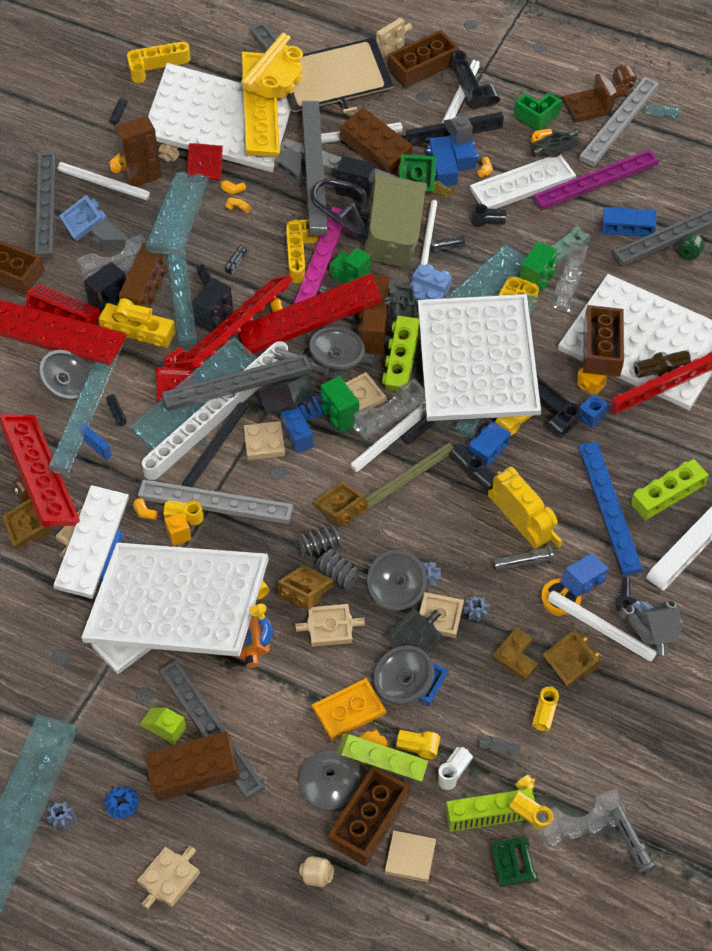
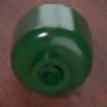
(692, 245)

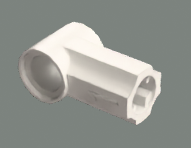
(454, 767)

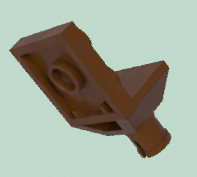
(594, 102)

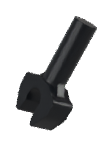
(625, 598)

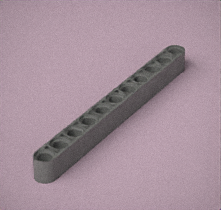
(314, 166)

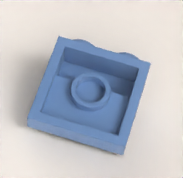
(82, 217)
(430, 283)

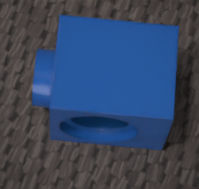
(593, 411)

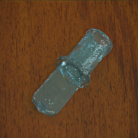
(662, 110)

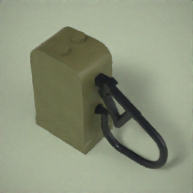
(392, 216)

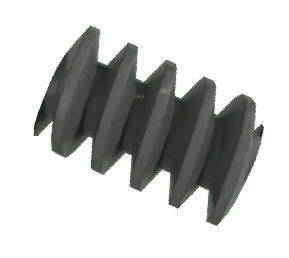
(318, 541)
(337, 569)

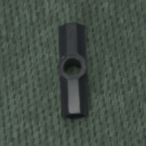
(474, 466)

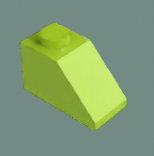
(164, 724)

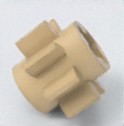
(168, 152)

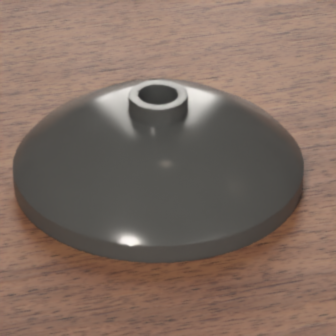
(337, 348)
(65, 367)
(383, 577)
(397, 667)
(325, 791)

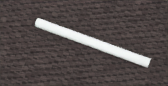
(428, 234)

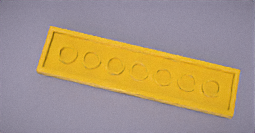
(259, 116)

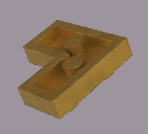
(511, 655)

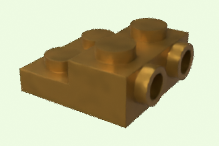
(341, 504)
(24, 525)
(304, 587)
(573, 658)

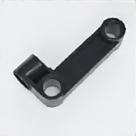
(476, 95)
(560, 406)

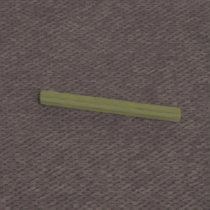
(409, 474)

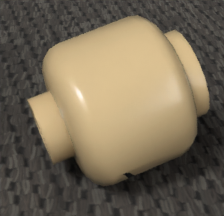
(316, 871)

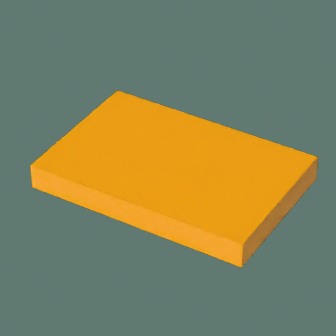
(348, 709)

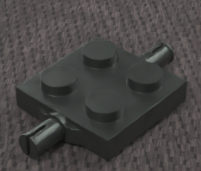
(555, 144)
(402, 301)
(416, 631)

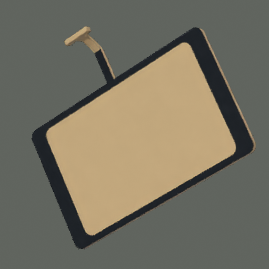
(341, 74)

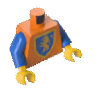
(257, 636)

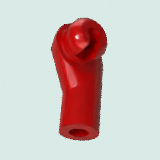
(171, 358)

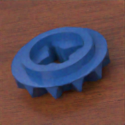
(123, 810)

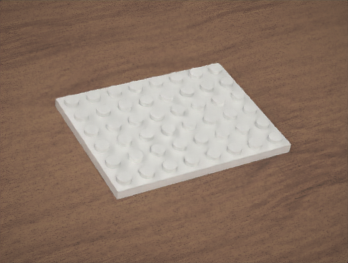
(207, 111)
(649, 328)
(478, 358)
(176, 599)

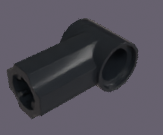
(482, 214)

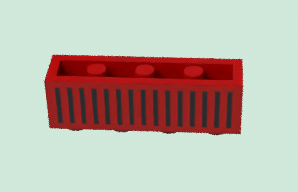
(54, 302)

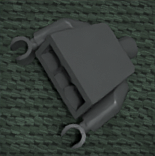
(656, 625)

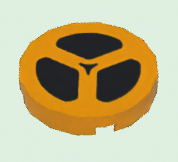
(556, 585)

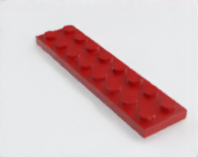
(310, 314)
(232, 323)
(59, 333)
(33, 459)

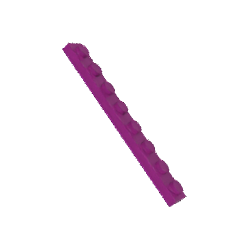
(595, 179)

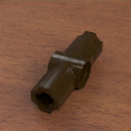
(661, 363)

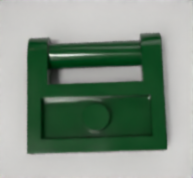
(507, 864)

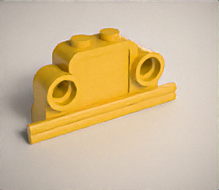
(276, 70)
(524, 508)

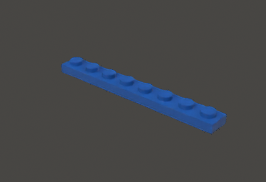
(610, 509)

